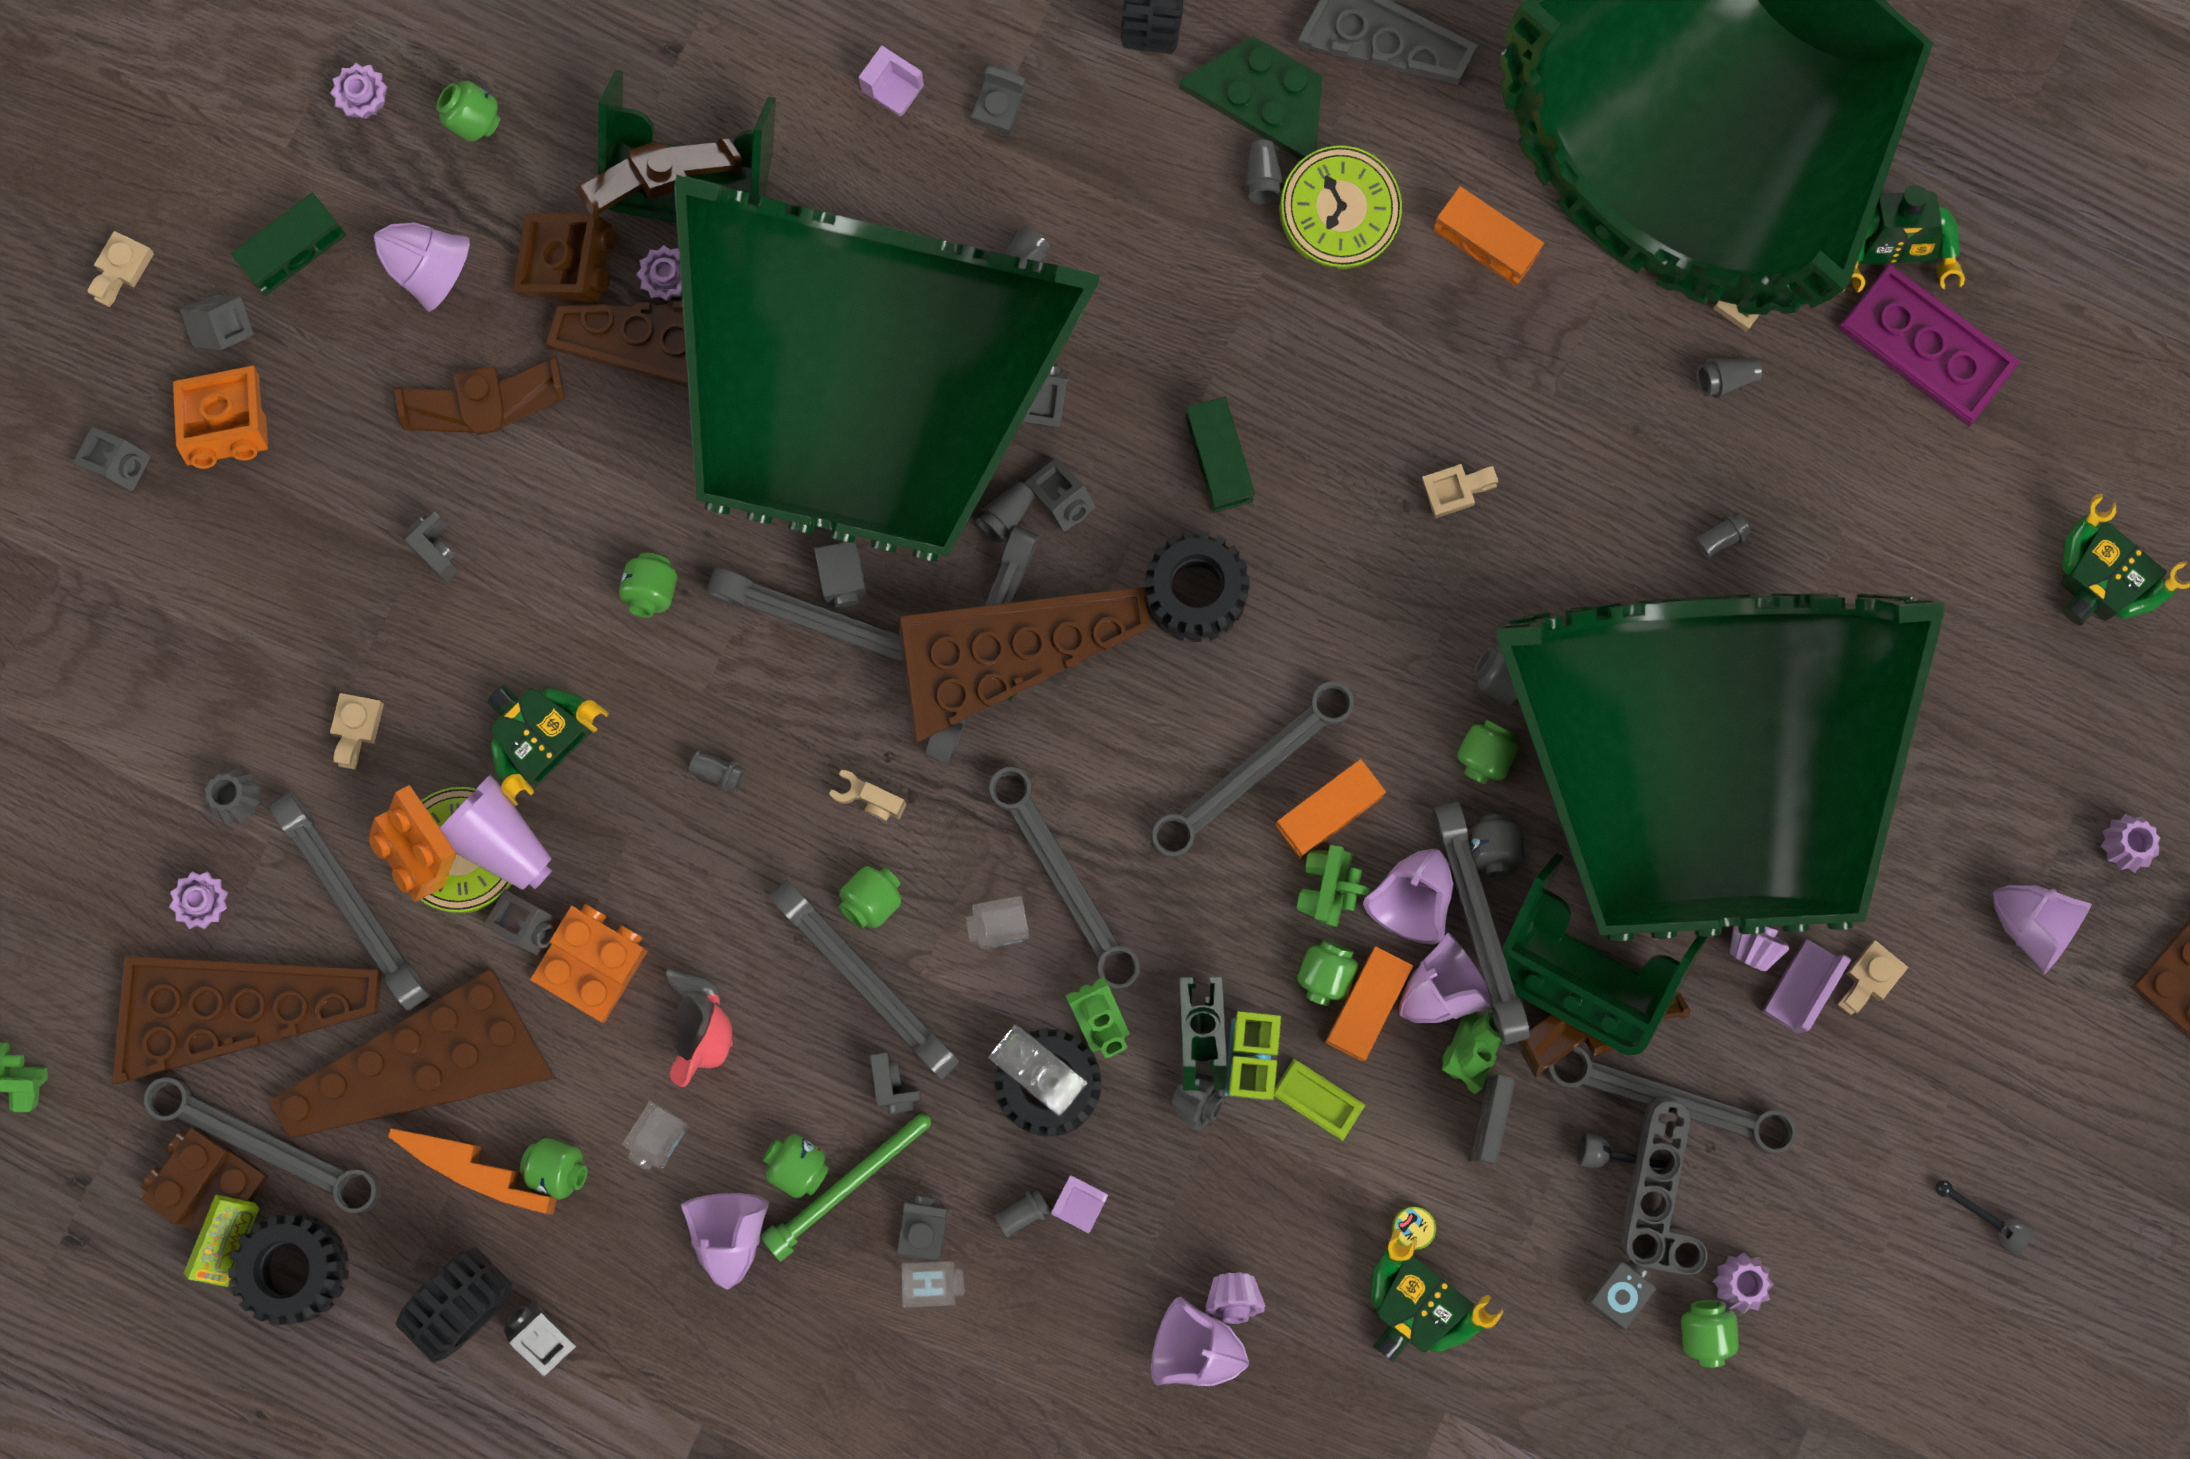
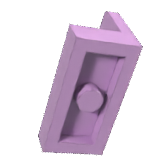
(1805, 987)

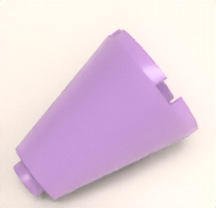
(497, 838)

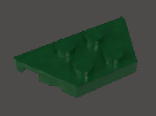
(1263, 94)

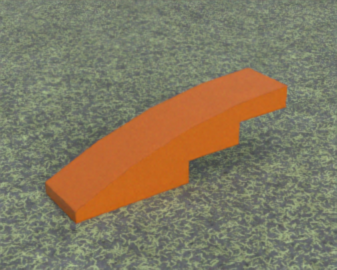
(461, 1164)

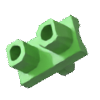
(1338, 888)
(1099, 1018)
(1472, 1050)
(20, 1081)

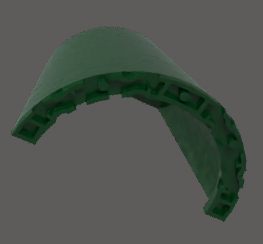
(1717, 134)
(857, 366)
(1725, 751)

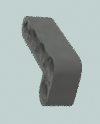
(1664, 1181)

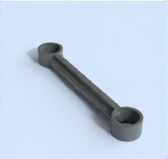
(1014, 564)
(743, 592)
(1253, 769)
(1063, 877)
(398, 973)
(864, 979)
(1506, 1006)
(1699, 1107)
(261, 1144)

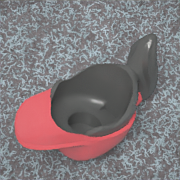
(701, 1027)

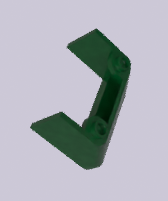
(629, 128)
(1583, 983)

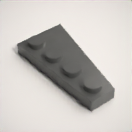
(1387, 37)

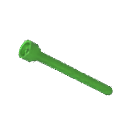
(783, 1237)

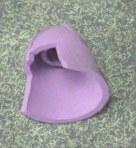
(422, 259)
(1414, 898)
(2039, 920)
(1444, 986)
(725, 1233)
(1195, 1348)

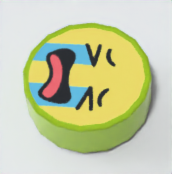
(1414, 1223)

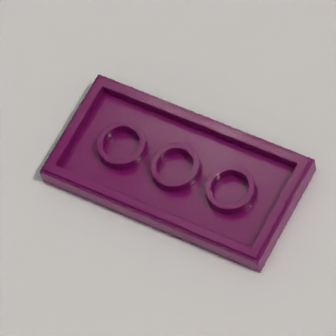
(1928, 345)

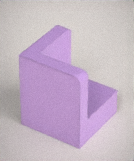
(891, 81)
(1079, 1204)

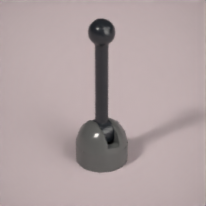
(1595, 1152)
(2011, 1234)

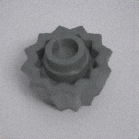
(231, 796)
(1199, 1105)

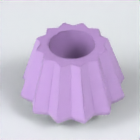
(359, 91)
(661, 273)
(2131, 843)
(198, 900)
(1758, 949)
(1743, 1283)
(1234, 1298)

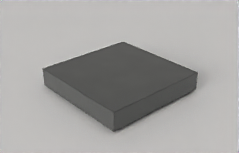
(1492, 1120)

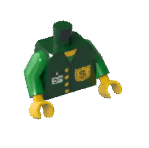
(1911, 230)
(2110, 572)
(536, 734)
(1421, 1305)

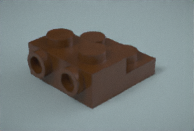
(564, 257)
(194, 1175)

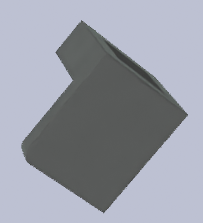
(216, 322)

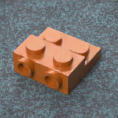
(219, 417)
(412, 845)
(589, 962)

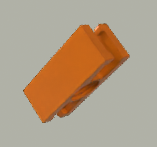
(1488, 236)
(1330, 809)
(1368, 1004)

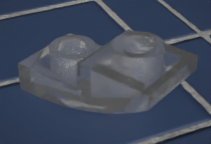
(1037, 1070)

